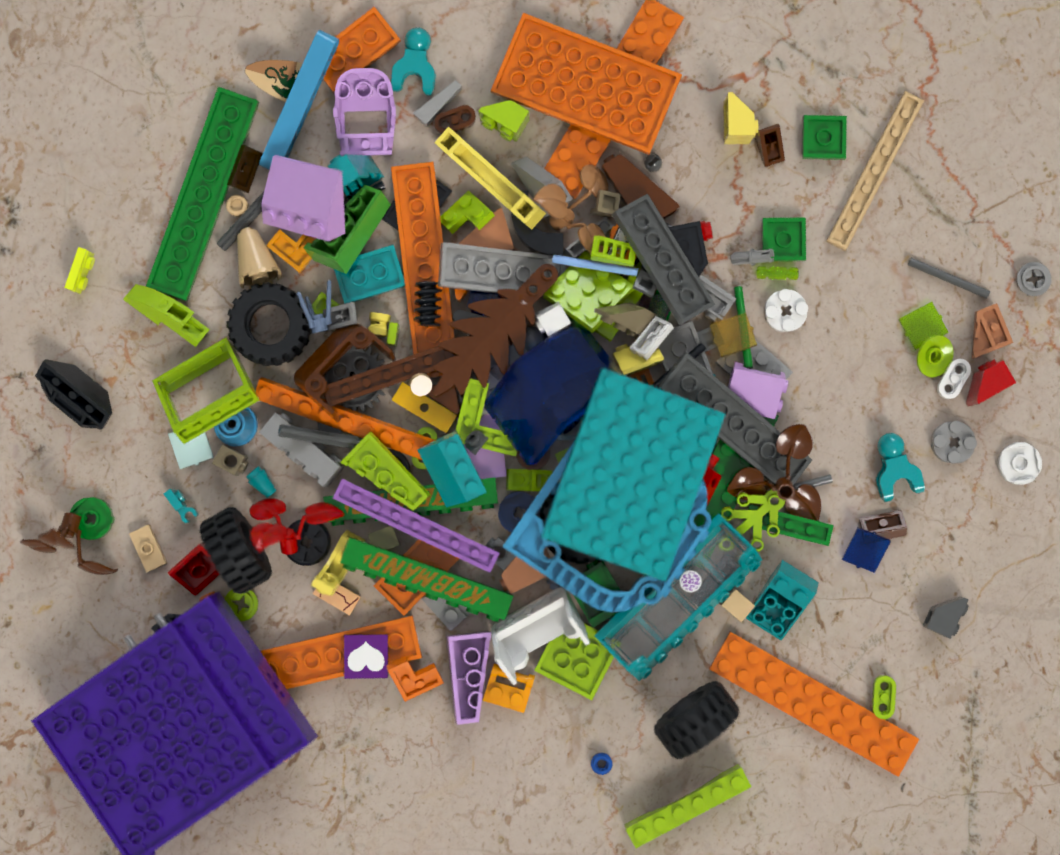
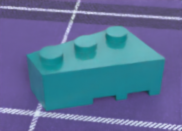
(356, 172)

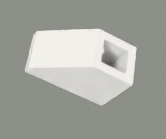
(551, 319)

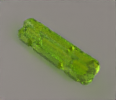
(777, 273)

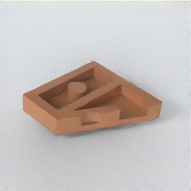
(989, 331)

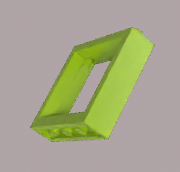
(218, 410)

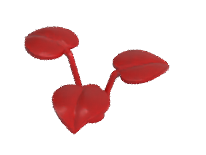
(268, 534)

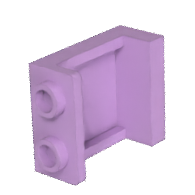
(758, 389)

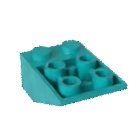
(782, 600)

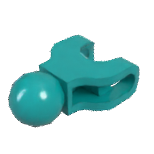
(415, 62)
(896, 466)

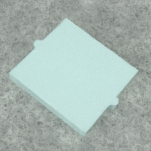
(192, 452)

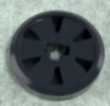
(319, 548)

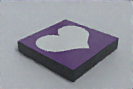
(365, 656)

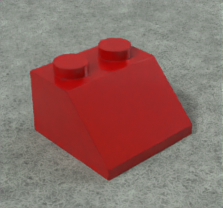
(989, 381)

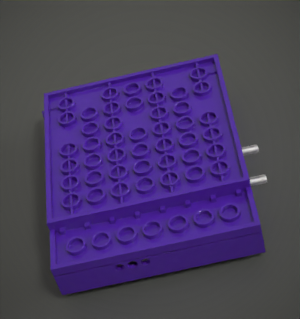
(174, 727)

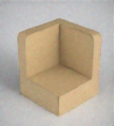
(737, 605)

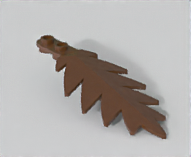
(491, 333)

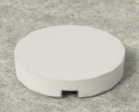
(1019, 463)

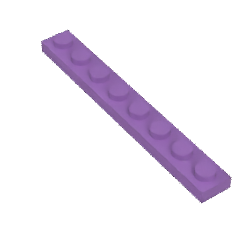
(416, 525)

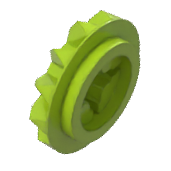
(246, 612)

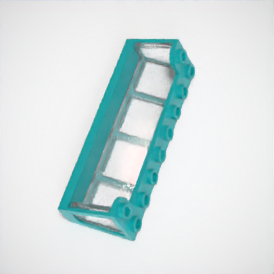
(649, 632)

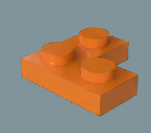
(413, 683)

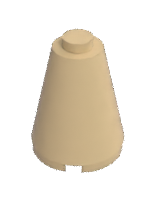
(255, 260)

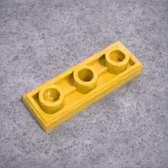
(436, 414)

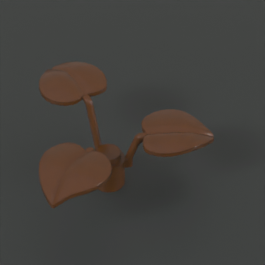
(804, 501)
(68, 529)

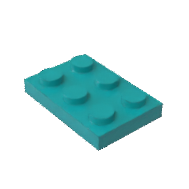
(371, 275)

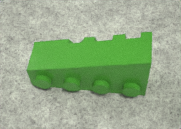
(362, 217)

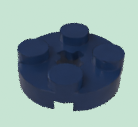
(508, 506)

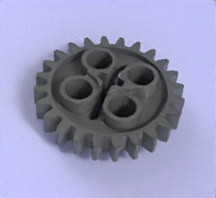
(350, 361)

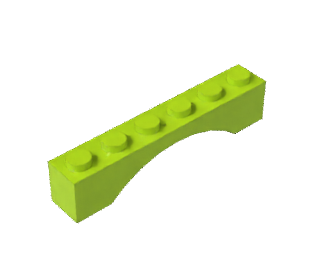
(672, 815)

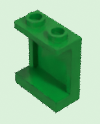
(600, 574)

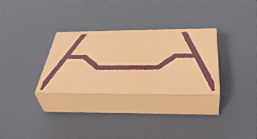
(342, 599)

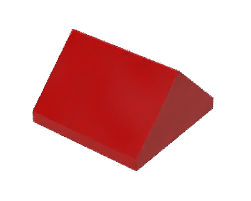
(195, 570)

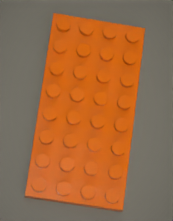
(586, 83)

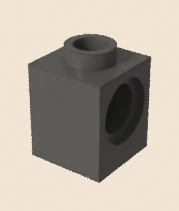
(506, 560)

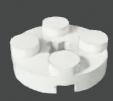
(797, 308)

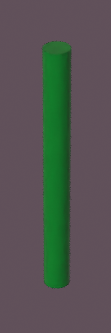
(740, 306)

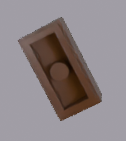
(886, 525)

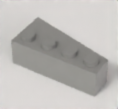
(307, 454)

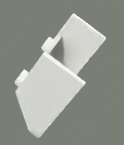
(533, 627)

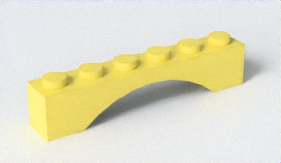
(490, 178)

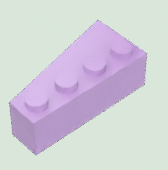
(467, 673)

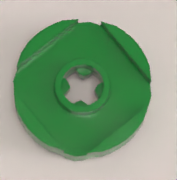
(103, 513)

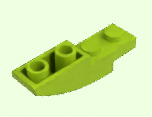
(167, 310)

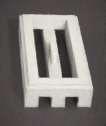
(654, 338)

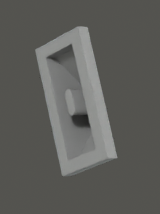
(342, 316)

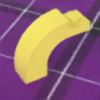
(333, 572)

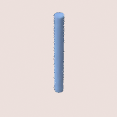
(595, 265)

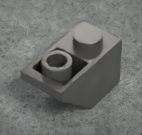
(945, 616)

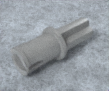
(752, 257)

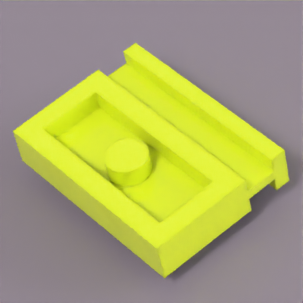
(81, 265)

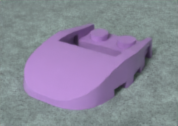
(364, 91)

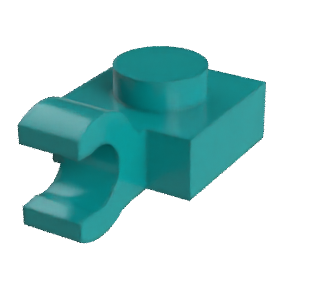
(177, 500)

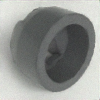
(656, 166)

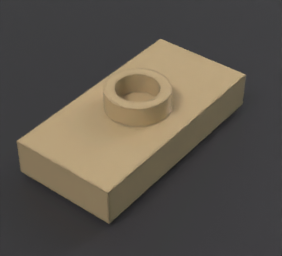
(148, 548)

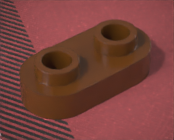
(454, 119)

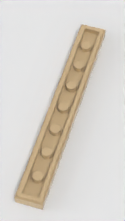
(875, 171)

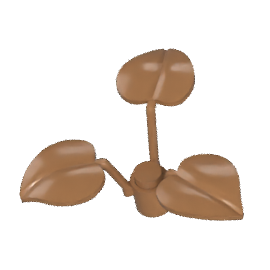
(553, 200)

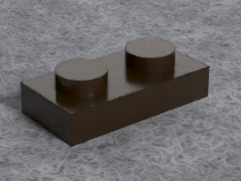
(244, 168)

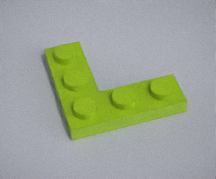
(470, 418)

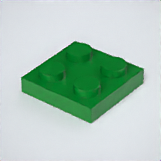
(824, 137)
(785, 237)

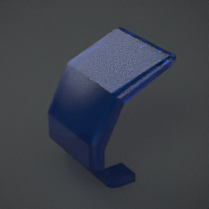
(547, 390)

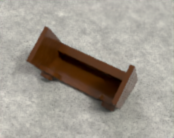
(310, 375)

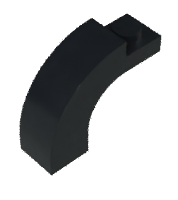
(536, 240)

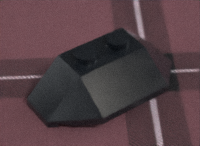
(75, 394)

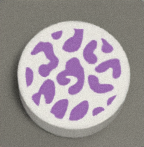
(690, 581)

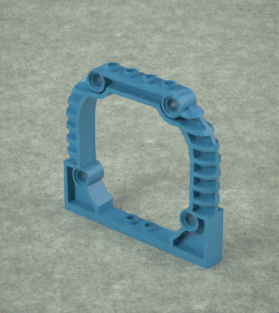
(528, 546)

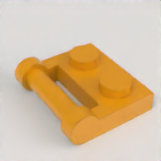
(508, 695)

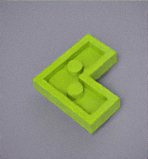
(465, 209)

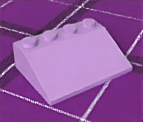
(304, 198)

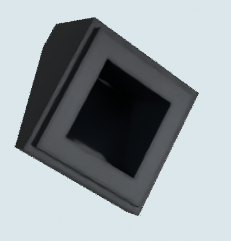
(322, 427)

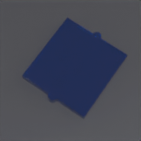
(866, 549)

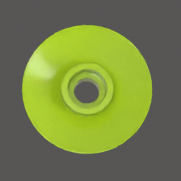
(934, 356)

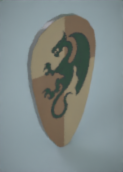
(274, 76)

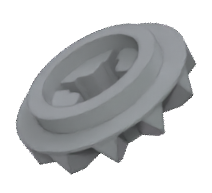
(1038, 270)

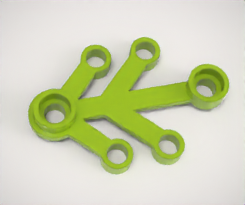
(754, 517)

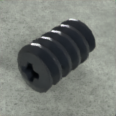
(427, 304)

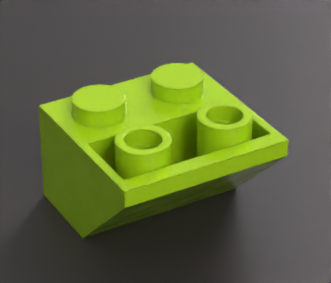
(506, 118)

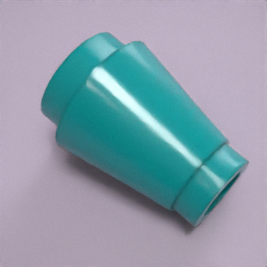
(260, 481)

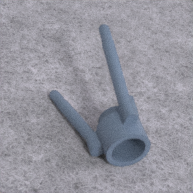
(317, 322)

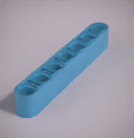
(300, 97)

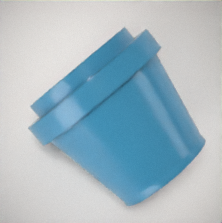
(242, 433)

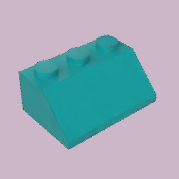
(452, 469)

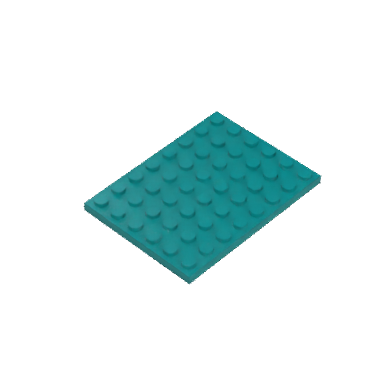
(633, 475)

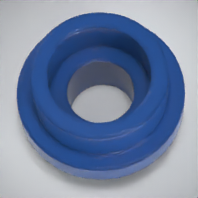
(601, 770)

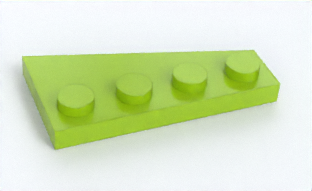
(379, 465)

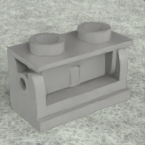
(721, 298)

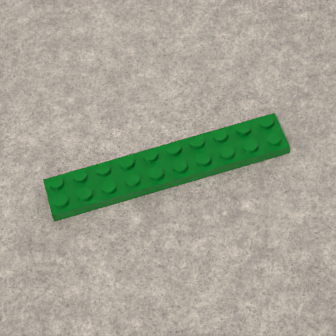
(202, 194)

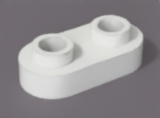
(954, 380)

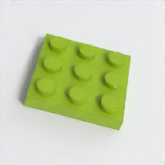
(586, 289)
(576, 664)

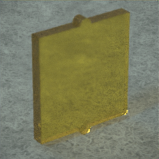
(733, 335)

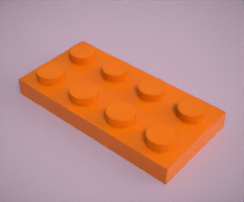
(361, 45)
(422, 552)

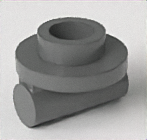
(475, 441)

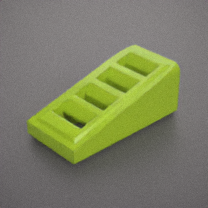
(604, 257)

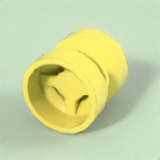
(379, 324)

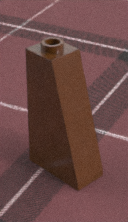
(634, 184)

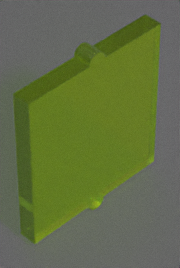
(923, 324)

